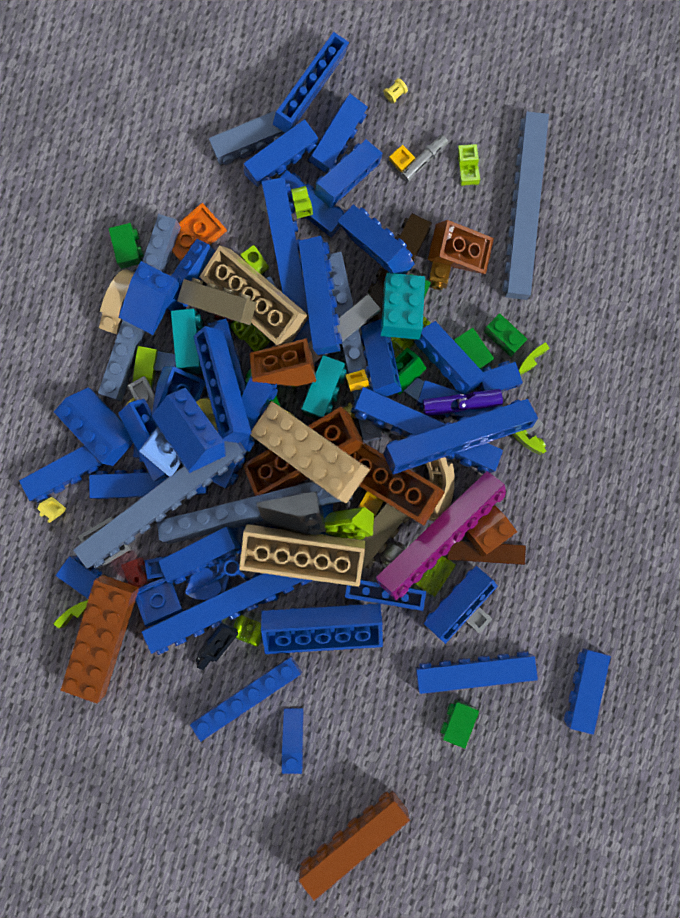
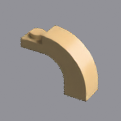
(114, 300)
(442, 475)

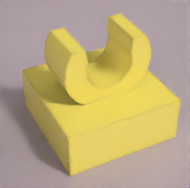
(51, 509)

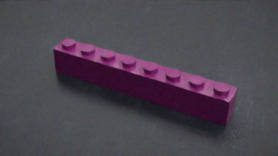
(441, 535)

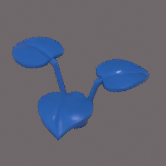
(205, 587)

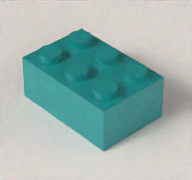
(403, 306)
(185, 325)
(325, 389)

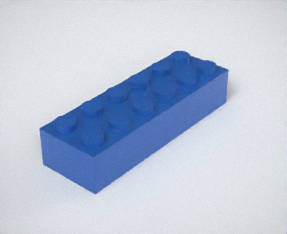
(322, 628)

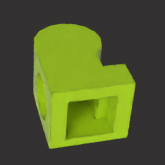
(301, 202)
(255, 259)

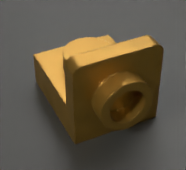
(439, 275)

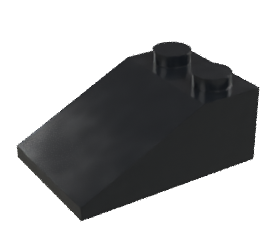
(294, 513)

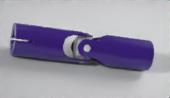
(473, 400)

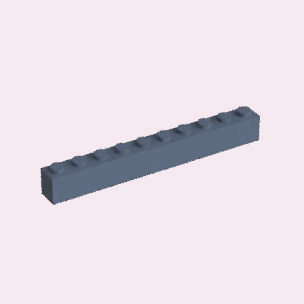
(526, 207)
(130, 337)
(352, 345)
(153, 508)
(230, 514)

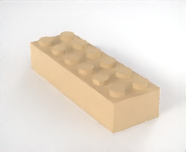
(274, 312)
(309, 452)
(302, 555)

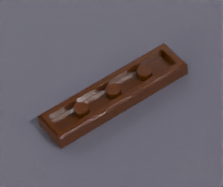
(502, 554)

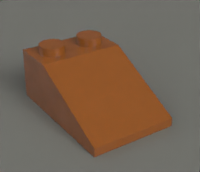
(460, 247)
(284, 364)
(490, 531)

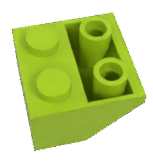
(350, 523)

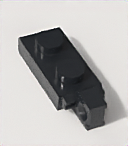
(216, 645)

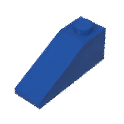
(292, 741)

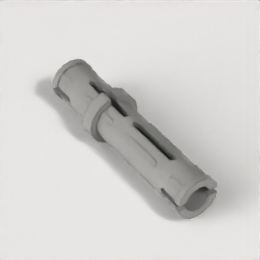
(427, 155)

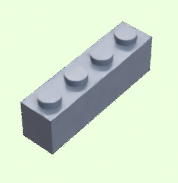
(245, 139)

